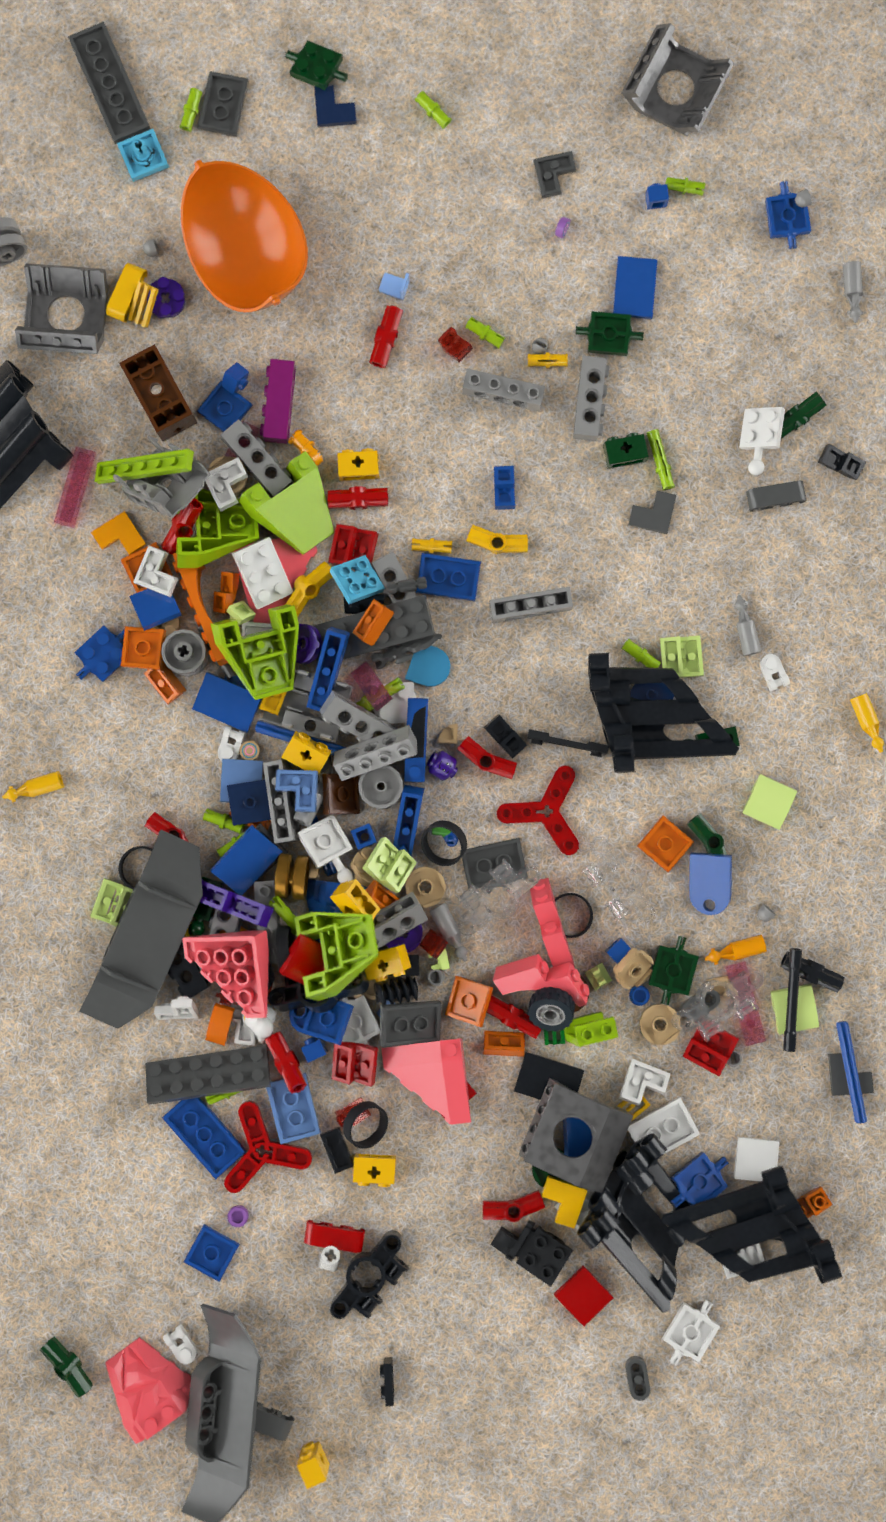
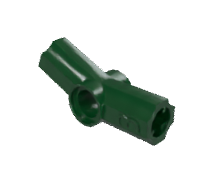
(801, 413)
(704, 832)
(67, 1366)

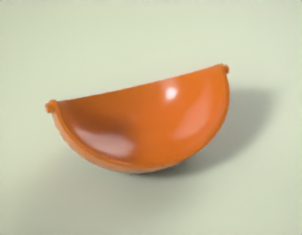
(241, 236)

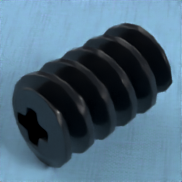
(396, 990)

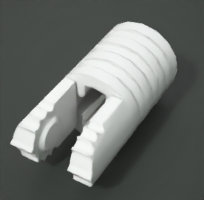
(330, 1266)

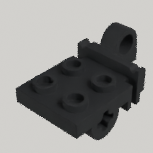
(537, 1251)

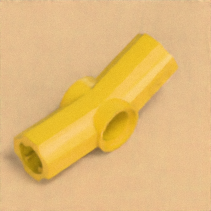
(484, 539)
(309, 586)

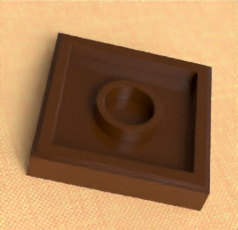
(340, 796)

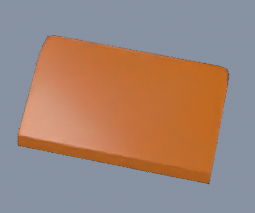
(373, 622)
(165, 683)
(380, 894)
(504, 1043)

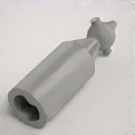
(853, 287)
(746, 629)
(306, 818)
(449, 929)

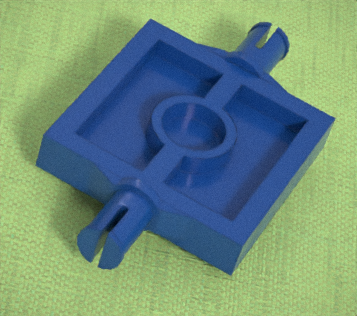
(785, 217)
(101, 654)
(699, 1180)

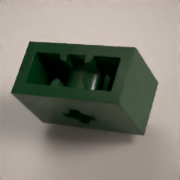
(617, 457)

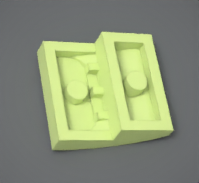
(682, 655)
(769, 801)
(389, 865)
(104, 899)
(806, 1010)

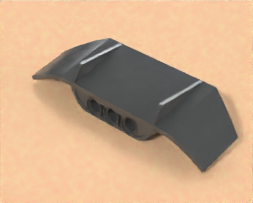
(147, 933)
(222, 1417)

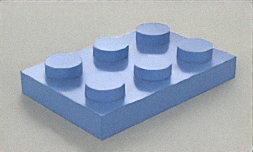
(293, 1112)

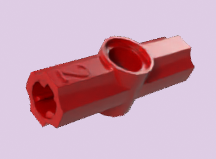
(385, 336)
(357, 498)
(182, 525)
(512, 1017)

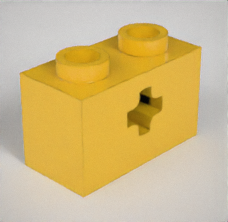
(347, 465)
(296, 753)
(354, 899)
(397, 964)
(384, 1164)
(312, 1464)

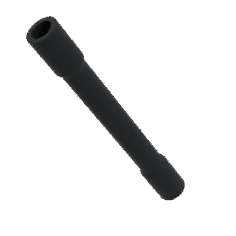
(790, 1034)

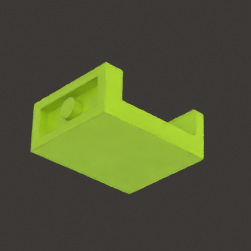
(591, 1029)

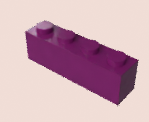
(279, 401)

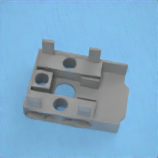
(156, 497)
(295, 714)

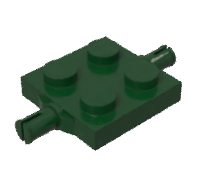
(316, 65)
(609, 333)
(673, 970)

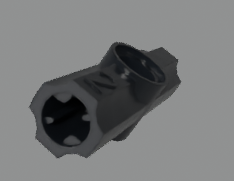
(816, 973)

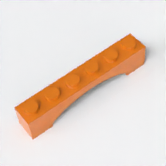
(192, 583)

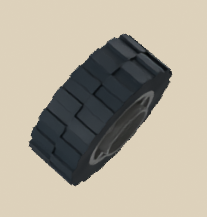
(551, 1009)

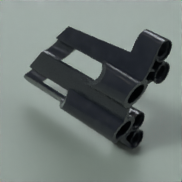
(23, 434)
(636, 726)
(623, 1213)
(762, 1214)

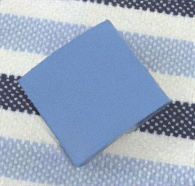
(238, 772)

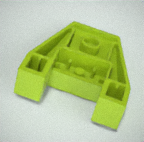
(297, 513)
(216, 533)
(262, 659)
(346, 946)

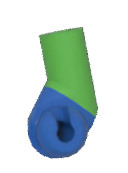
(449, 837)

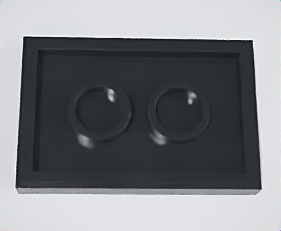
(536, 1073)

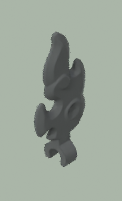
(398, 651)

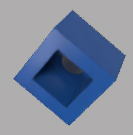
(657, 196)
(235, 378)
(357, 833)
(618, 950)
(313, 1049)

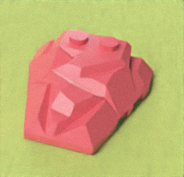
(147, 1389)

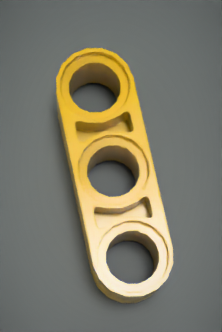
(123, 294)

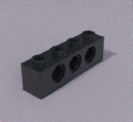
(198, 981)

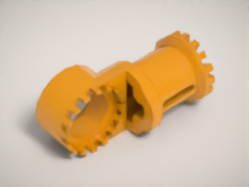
(304, 444)

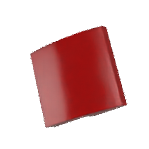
(344, 544)
(304, 959)
(711, 1054)
(354, 1063)
(583, 1295)

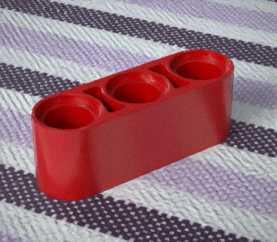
(342, 1237)

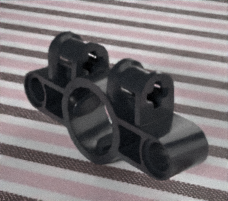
(295, 997)
(365, 1298)

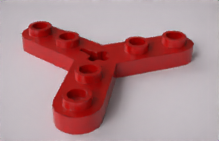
(553, 798)
(257, 1135)

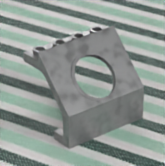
(666, 55)
(51, 282)
(607, 1128)

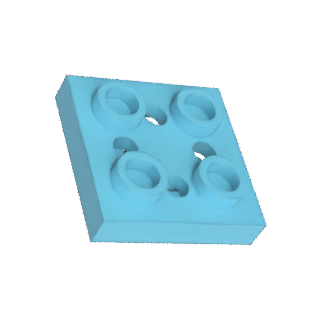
(140, 148)
(354, 584)

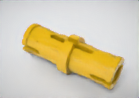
(561, 360)
(432, 545)

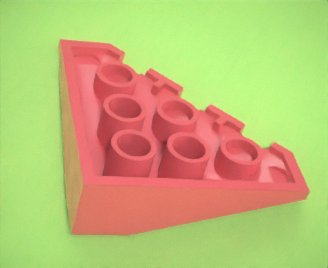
(294, 566)
(236, 964)
(434, 1073)

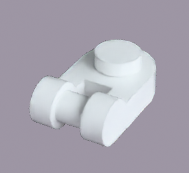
(772, 664)
(227, 750)
(184, 1352)

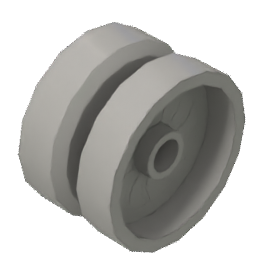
(11, 242)
(174, 648)
(381, 798)

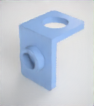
(394, 285)

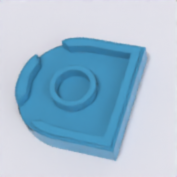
(429, 667)

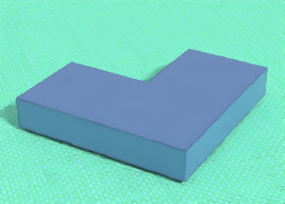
(303, 783)

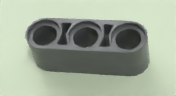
(778, 494)
(273, 1422)

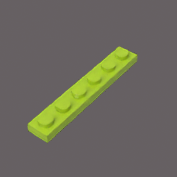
(145, 466)

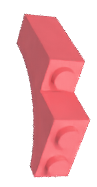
(550, 923)
(534, 974)

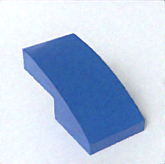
(504, 487)

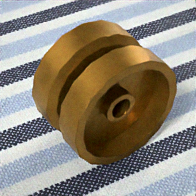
(289, 876)

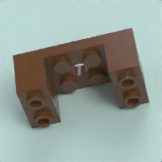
(165, 410)

